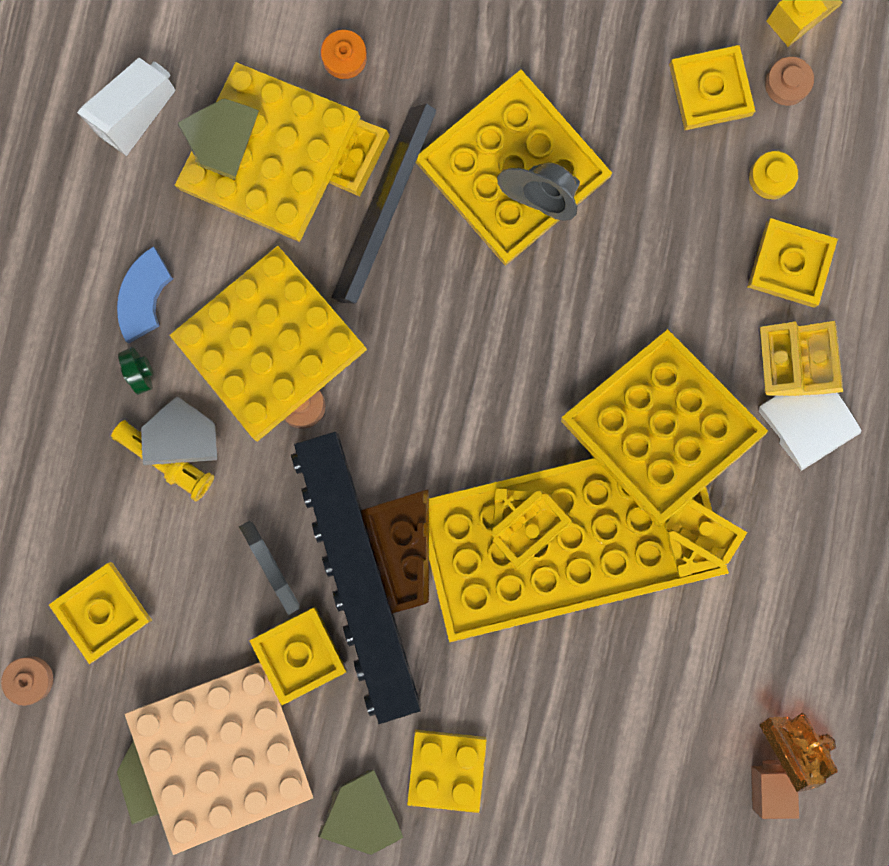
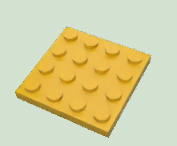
(506, 131)
(286, 158)
(267, 343)
(663, 427)

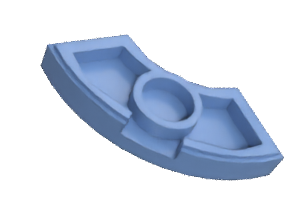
(139, 295)

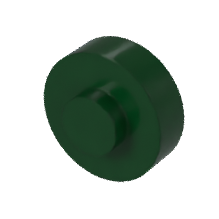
(136, 370)

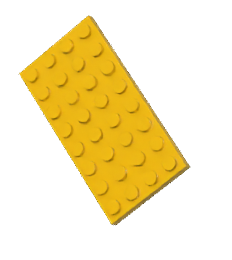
(598, 559)

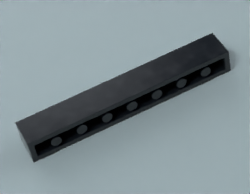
(357, 578)

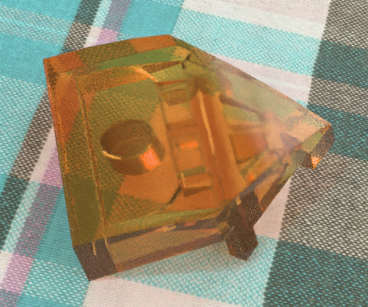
(801, 750)

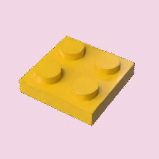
(712, 87)
(792, 263)
(100, 612)
(298, 656)
(447, 771)

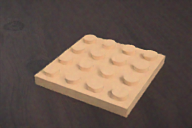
(218, 757)

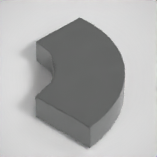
(269, 567)

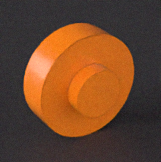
(344, 54)

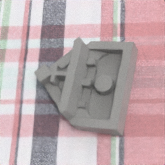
(178, 436)

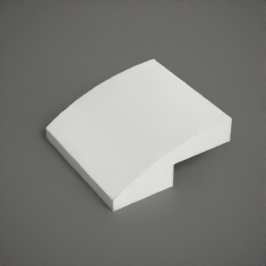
(810, 425)

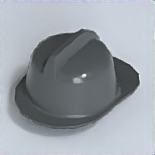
(544, 188)

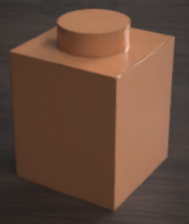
(773, 792)

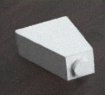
(128, 104)

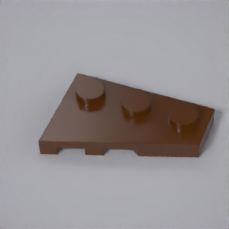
(401, 548)

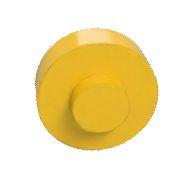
(773, 175)

